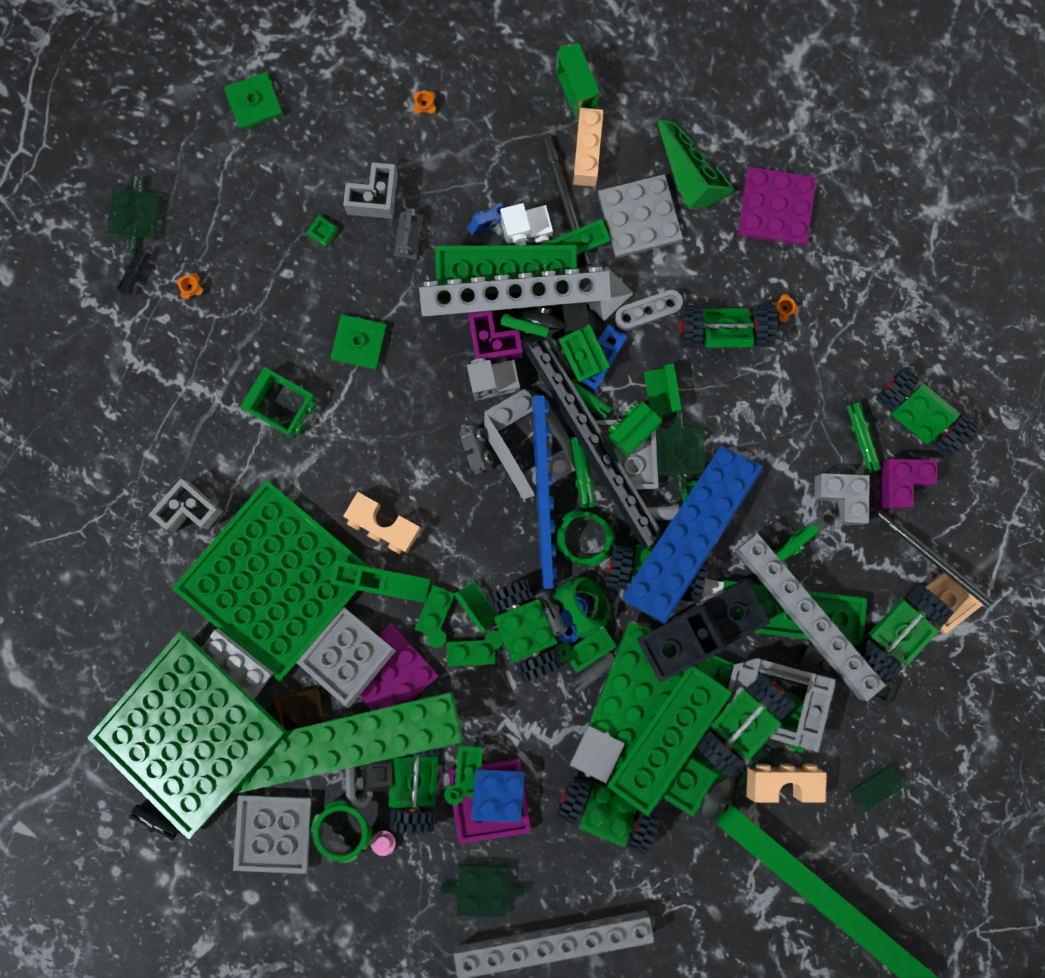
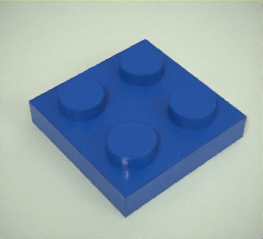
(497, 795)

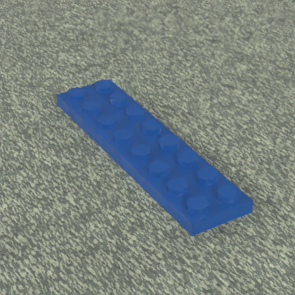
(692, 534)

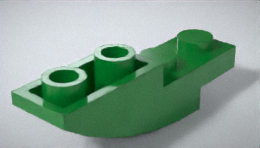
(380, 581)

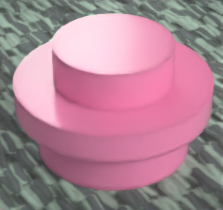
(383, 843)

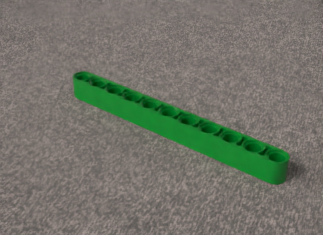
(821, 895)

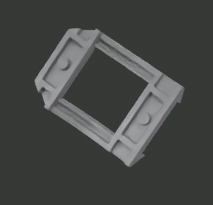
(508, 412)
(815, 706)

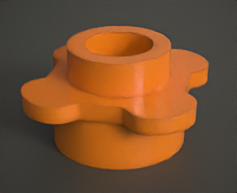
(422, 96)
(183, 283)
(790, 306)

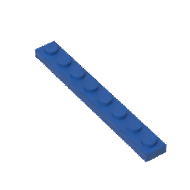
(543, 482)

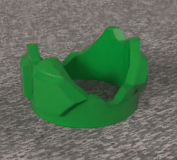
(609, 537)
(567, 595)
(351, 854)

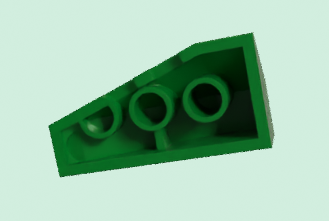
(693, 175)

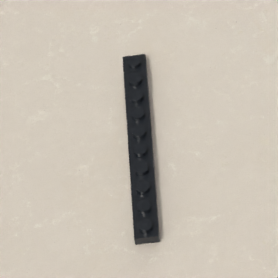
(592, 441)

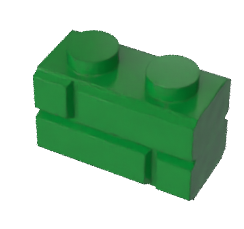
(634, 428)

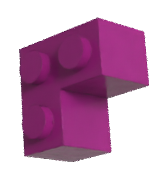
(490, 344)
(900, 477)

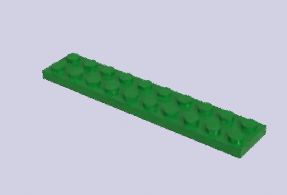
(358, 741)

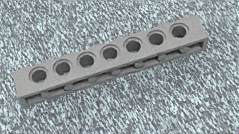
(598, 291)
(810, 618)
(553, 944)

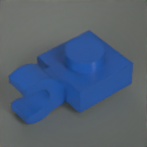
(484, 220)

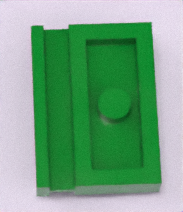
(584, 353)

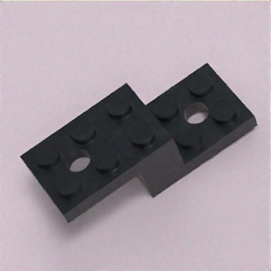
(703, 631)

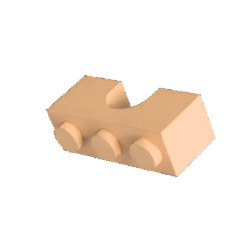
(588, 147)
(363, 514)
(765, 782)

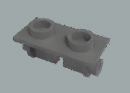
(408, 234)
(482, 458)

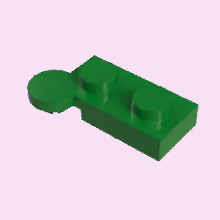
(433, 616)
(587, 650)
(474, 652)
(468, 760)

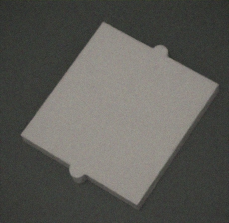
(619, 295)
(597, 754)

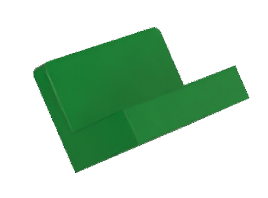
(662, 390)
(476, 606)

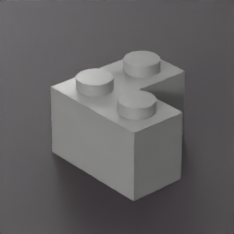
(377, 197)
(494, 379)
(851, 494)
(185, 502)

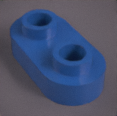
(568, 621)

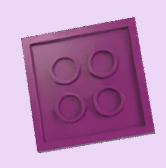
(776, 206)
(401, 677)
(474, 831)

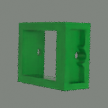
(576, 79)
(259, 391)

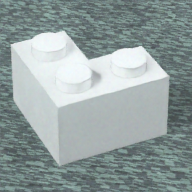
(526, 226)

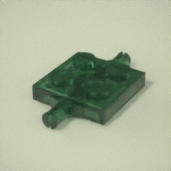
(134, 214)
(680, 452)
(482, 890)

